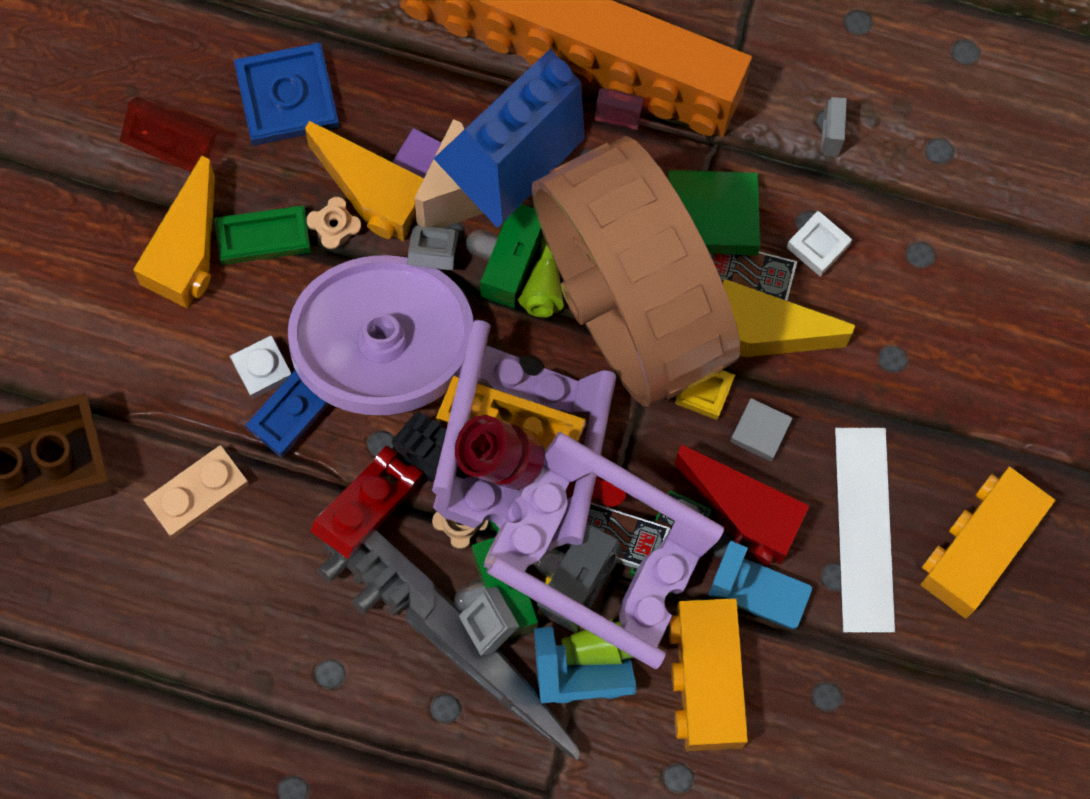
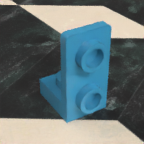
(759, 588)
(569, 683)

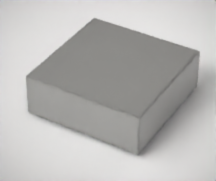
(833, 126)
(432, 247)
(761, 429)
(488, 621)

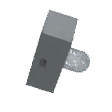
(579, 571)

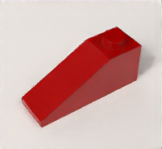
(746, 508)

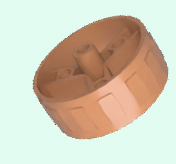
(636, 271)

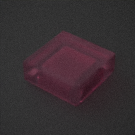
(619, 108)

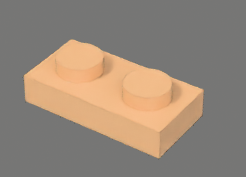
(196, 492)

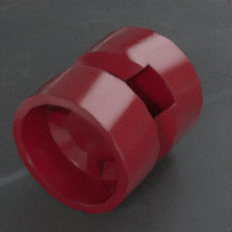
(499, 452)

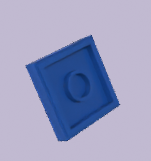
(285, 93)

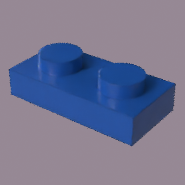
(286, 415)

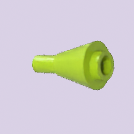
(542, 290)

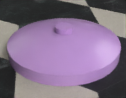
(379, 335)

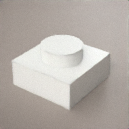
(819, 243)
(261, 367)

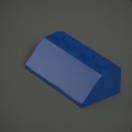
(517, 138)

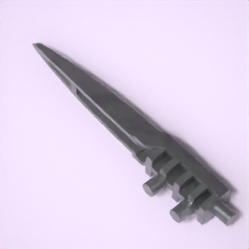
(435, 616)

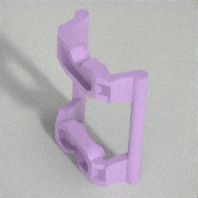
(476, 500)
(661, 572)

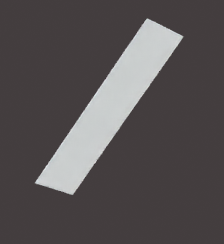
(864, 530)

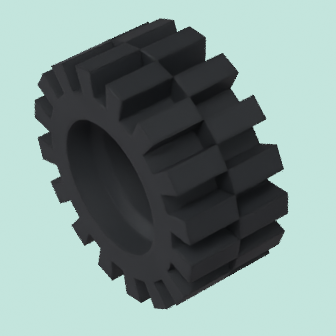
(422, 443)

